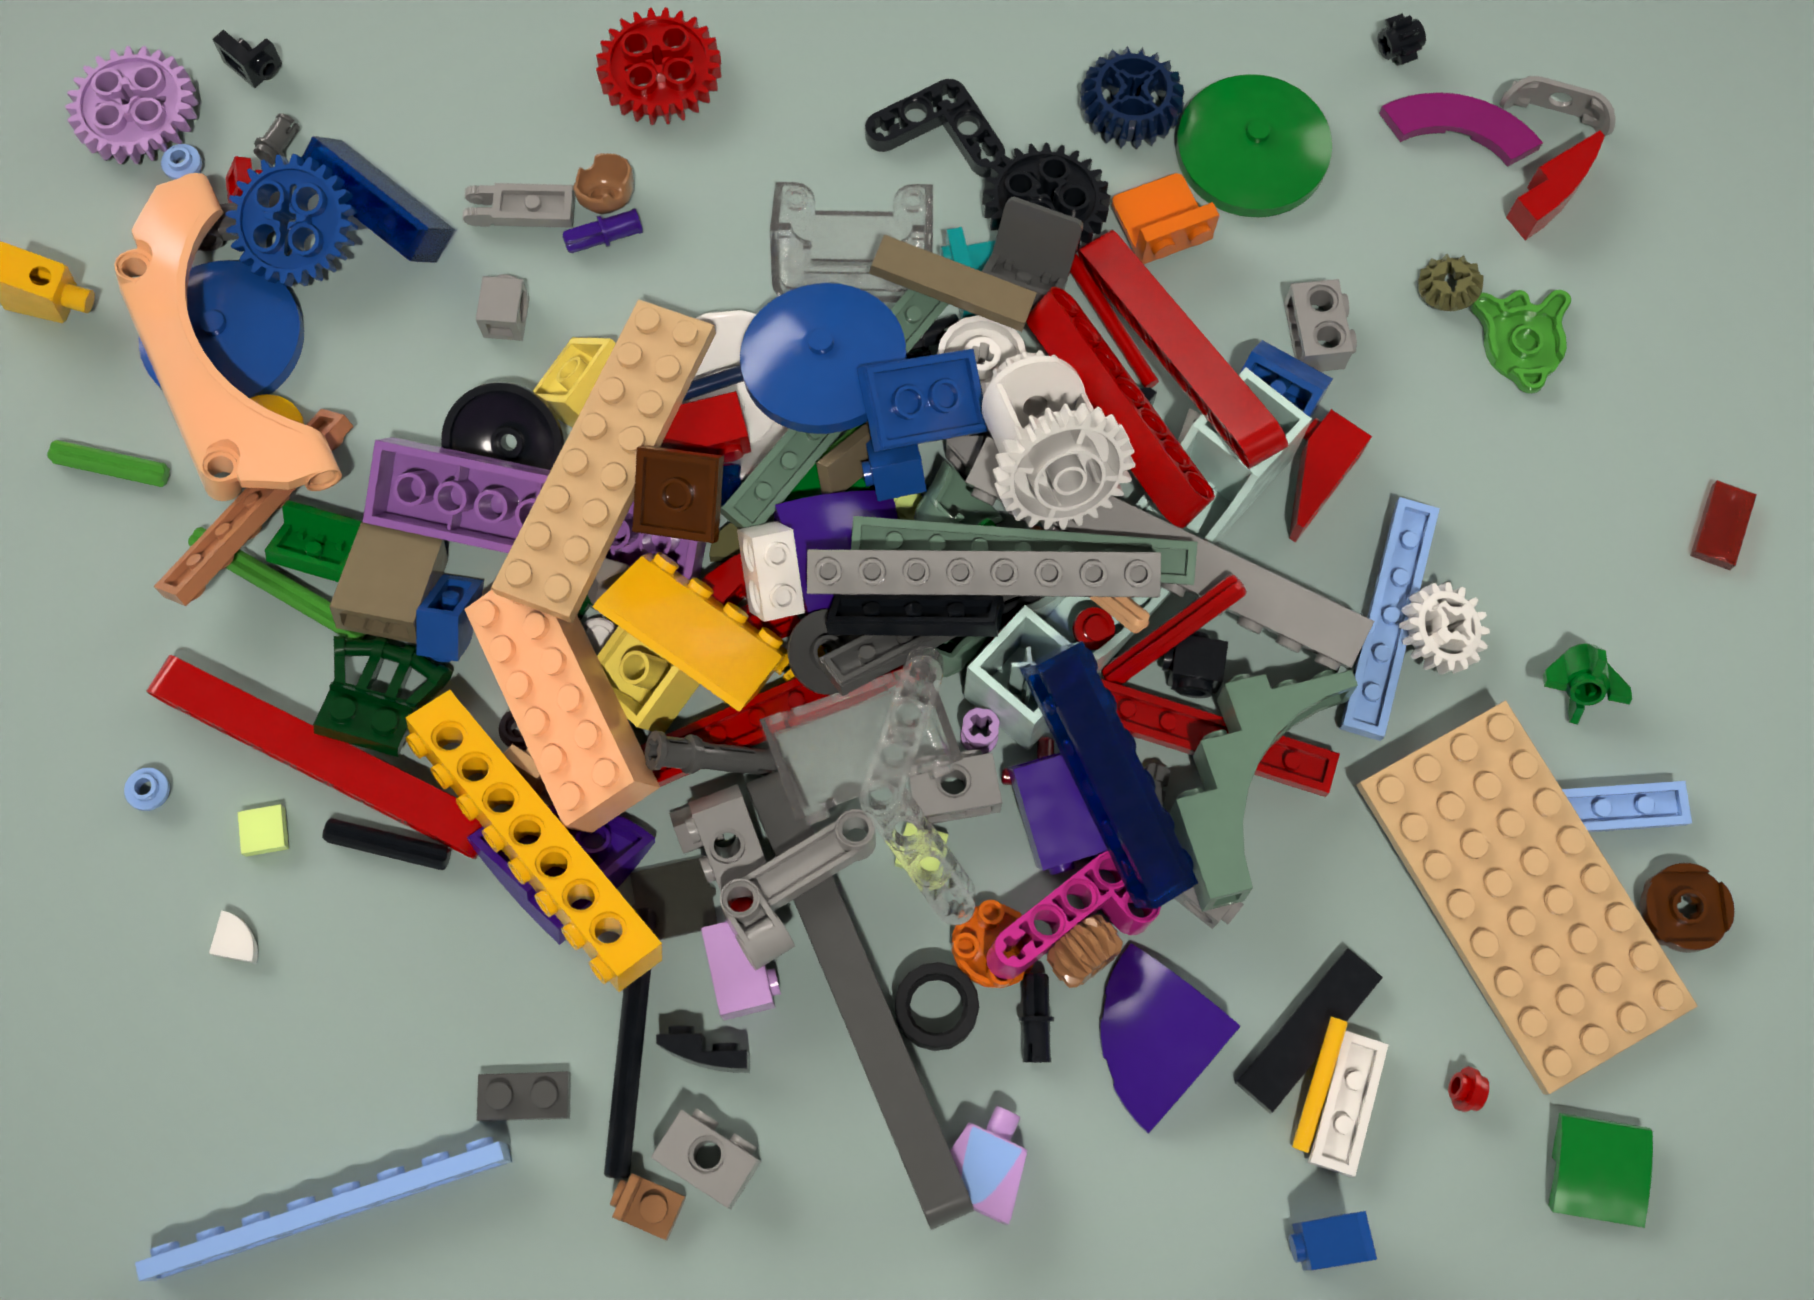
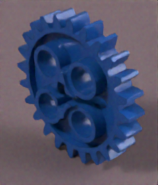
(257, 220)

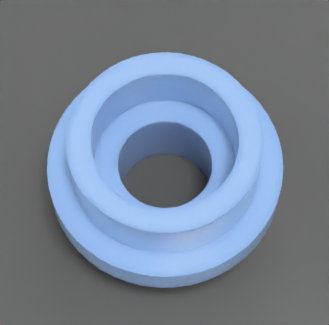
(179, 152)
(155, 797)

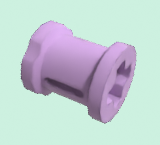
(981, 718)

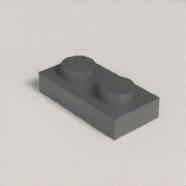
(523, 1096)

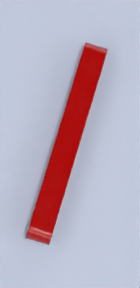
(1184, 350)
(317, 756)

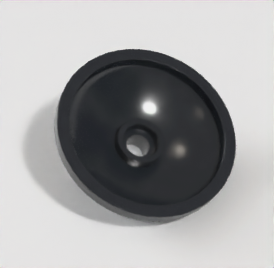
(491, 412)

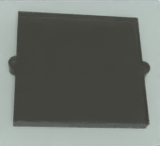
(678, 897)

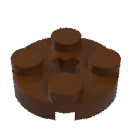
(1669, 926)

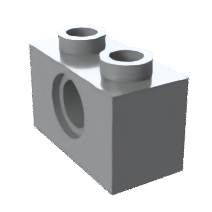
(977, 799)
(722, 814)
(679, 1154)

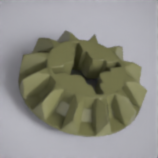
(1437, 291)

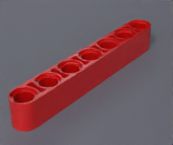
(1159, 458)

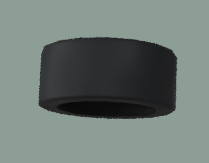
(944, 973)

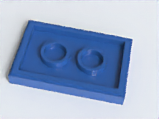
(922, 399)

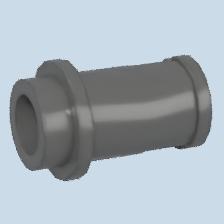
(275, 138)

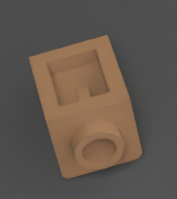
(647, 1205)

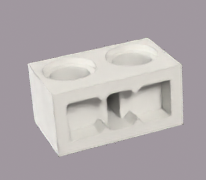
(771, 571)

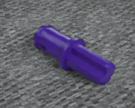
(602, 231)

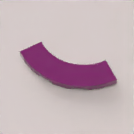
(1464, 114)

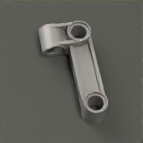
(787, 877)

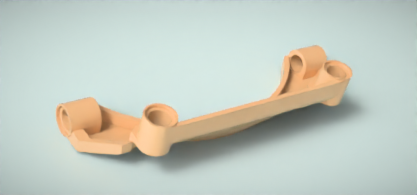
(215, 419)

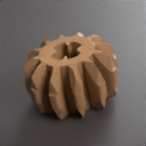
(1084, 951)

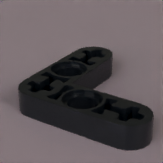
(947, 114)

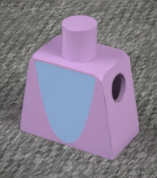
(991, 1164)

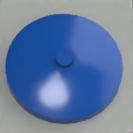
(243, 326)
(806, 354)

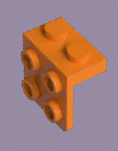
(1164, 218)

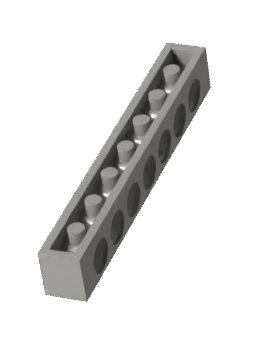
(984, 573)

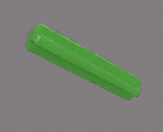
(108, 463)

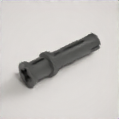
(693, 754)

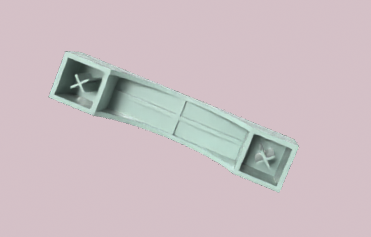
(1039, 628)

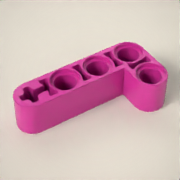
(1063, 917)

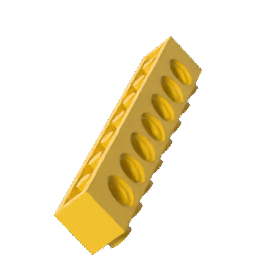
(448, 722)

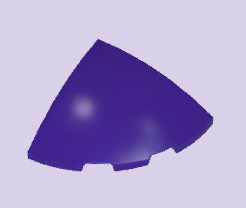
(827, 524)
(613, 848)
(1157, 1035)

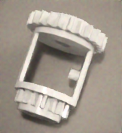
(1052, 445)

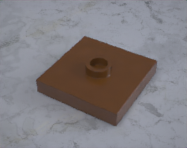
(677, 494)

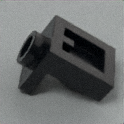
(250, 64)

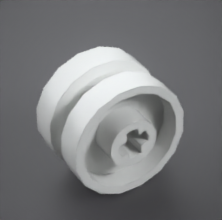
(990, 342)

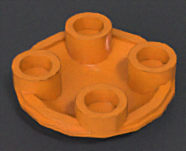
(975, 938)

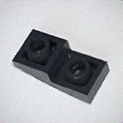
(691, 1048)

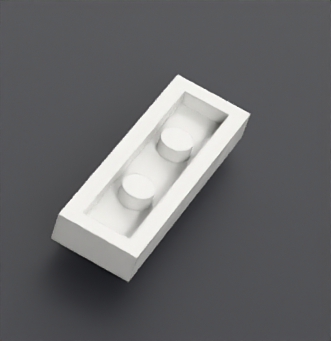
(1348, 1105)

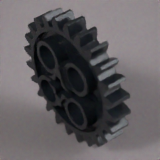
(1051, 182)

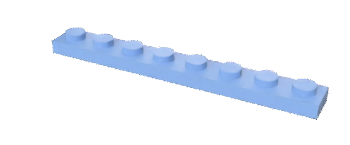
(309, 1214)

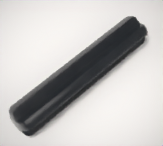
(386, 844)

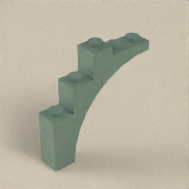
(1212, 821)

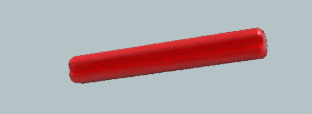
(1175, 630)

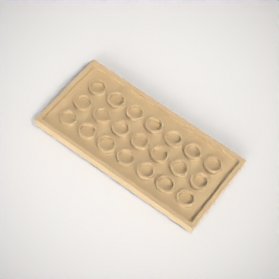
(1526, 897)

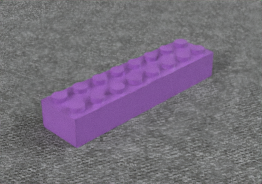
(483, 502)

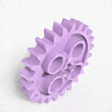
(132, 104)

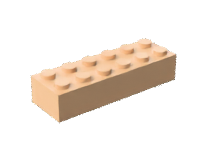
(563, 711)

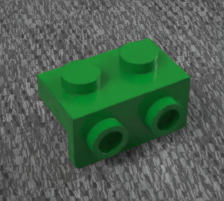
(313, 541)

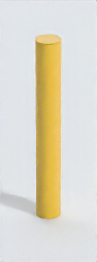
(1319, 1085)

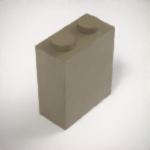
(387, 581)

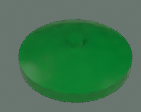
(1253, 145)

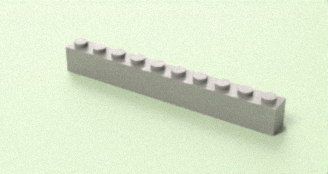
(1270, 601)

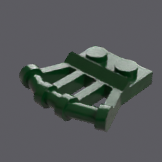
(371, 717)

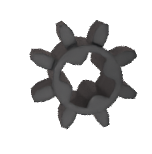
(1401, 39)

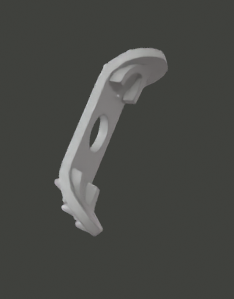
(1585, 103)

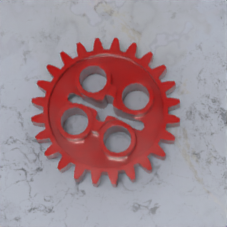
(659, 66)

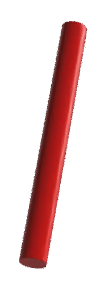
(1113, 324)

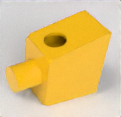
(39, 286)

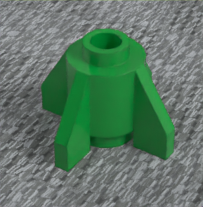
(1586, 679)

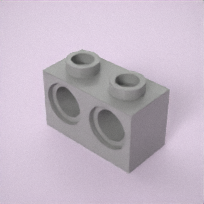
(1310, 326)

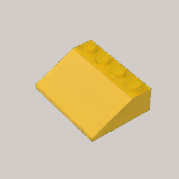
(693, 629)

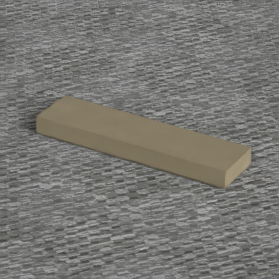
(952, 283)

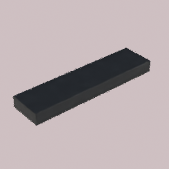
(915, 615)
(1302, 1035)

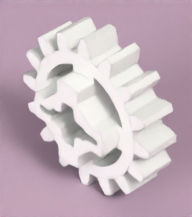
(1444, 628)

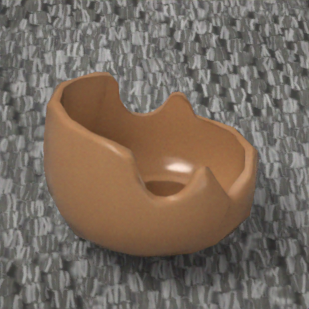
(605, 184)

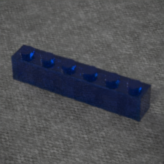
(1110, 775)

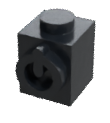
(1196, 665)

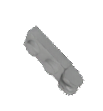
(520, 205)

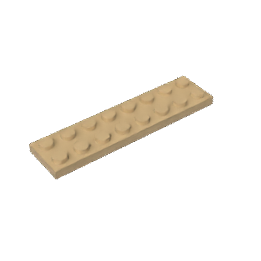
(596, 469)

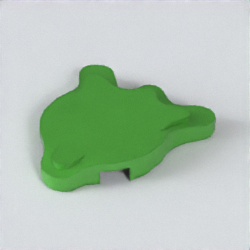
(1523, 338)

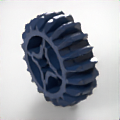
(1131, 82)

